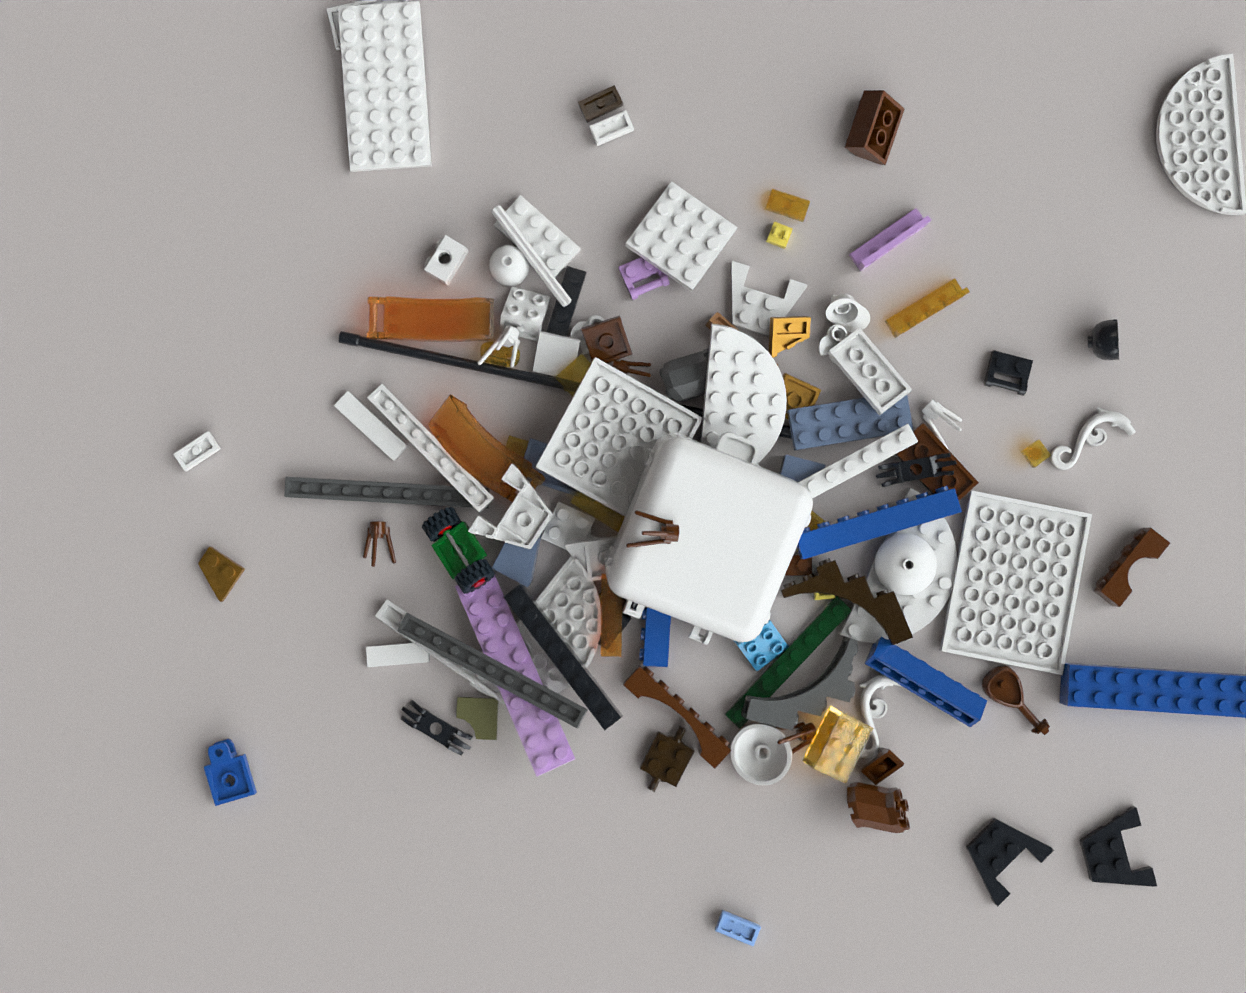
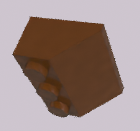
(874, 126)

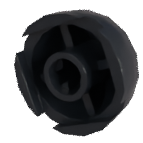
(1105, 340)

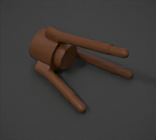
(624, 366)
(377, 531)
(667, 533)
(804, 733)

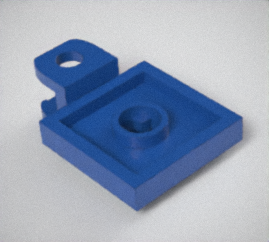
(226, 764)

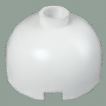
(508, 265)

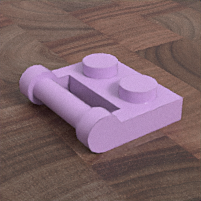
(639, 270)

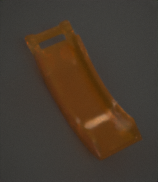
(432, 319)
(477, 449)

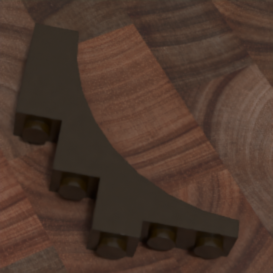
(883, 608)

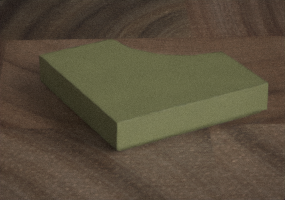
(481, 714)

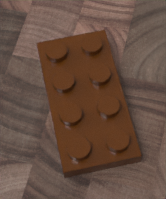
(928, 446)

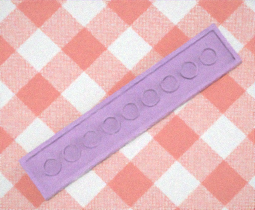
(502, 641)

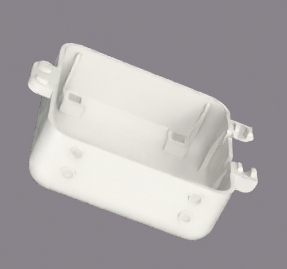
(732, 542)

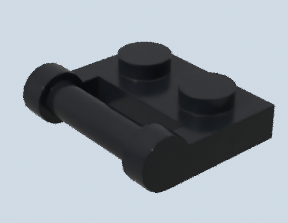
(1009, 366)

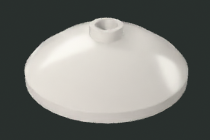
(891, 561)
(752, 762)

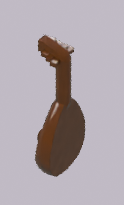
(1005, 688)

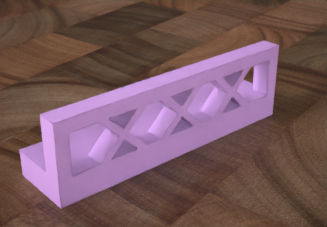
(889, 239)

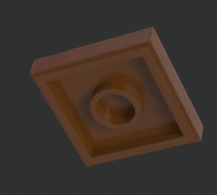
(607, 340)

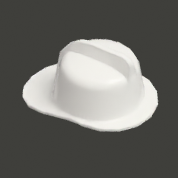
(847, 313)

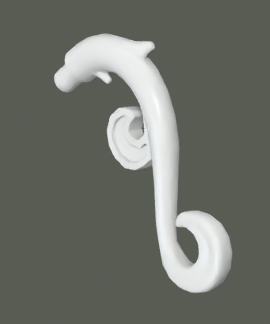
(1085, 435)
(880, 710)

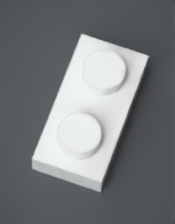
(197, 451)

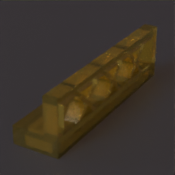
(925, 307)

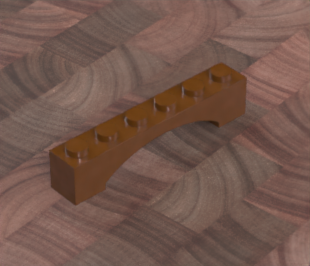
(642, 683)

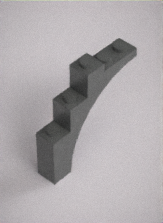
(832, 683)

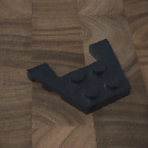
(996, 848)
(1107, 855)

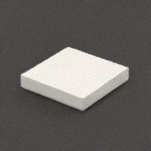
(554, 353)

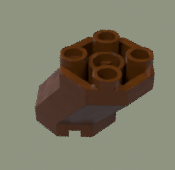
(878, 807)

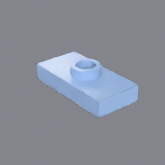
(737, 928)

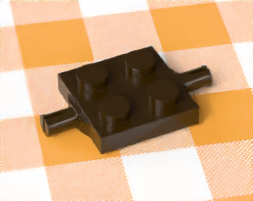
(667, 759)

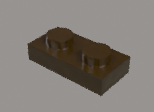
(600, 103)

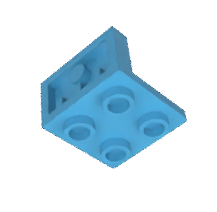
(764, 647)

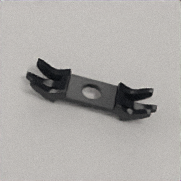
(928, 469)
(448, 731)

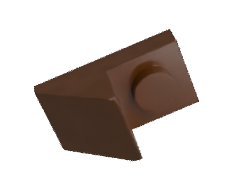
(882, 766)

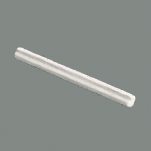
(531, 256)

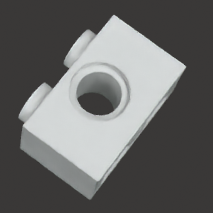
(446, 272)

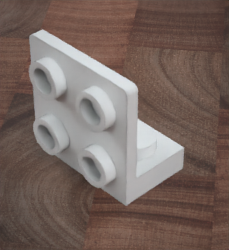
(525, 312)

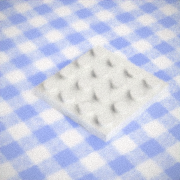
(681, 236)

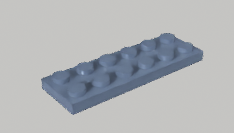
(844, 422)

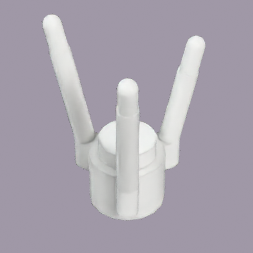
(508, 338)
(934, 410)

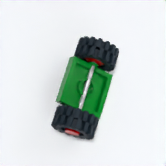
(458, 550)

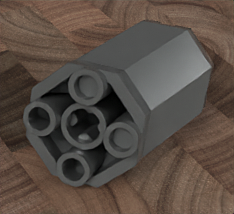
(685, 376)

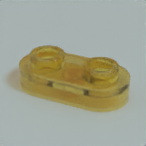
(499, 356)

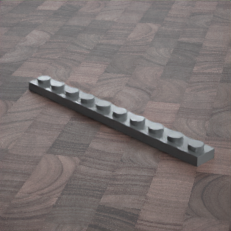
(375, 492)
(493, 670)

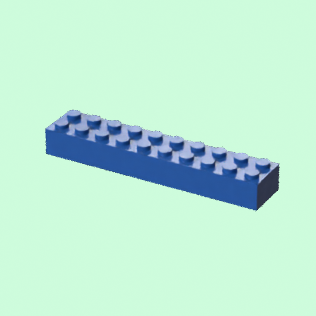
(1153, 690)

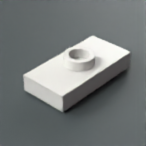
(611, 128)

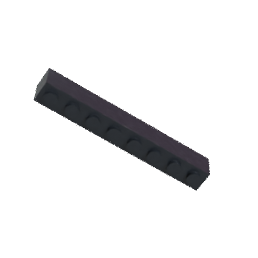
(563, 656)

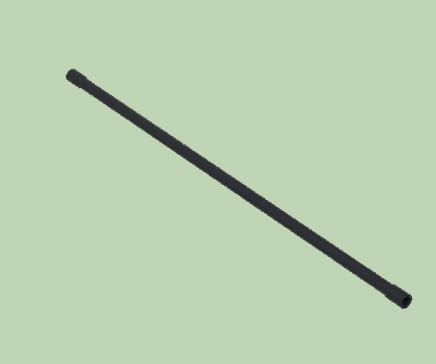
(357, 340)

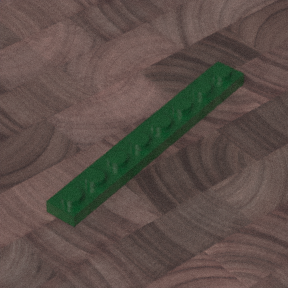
(792, 657)

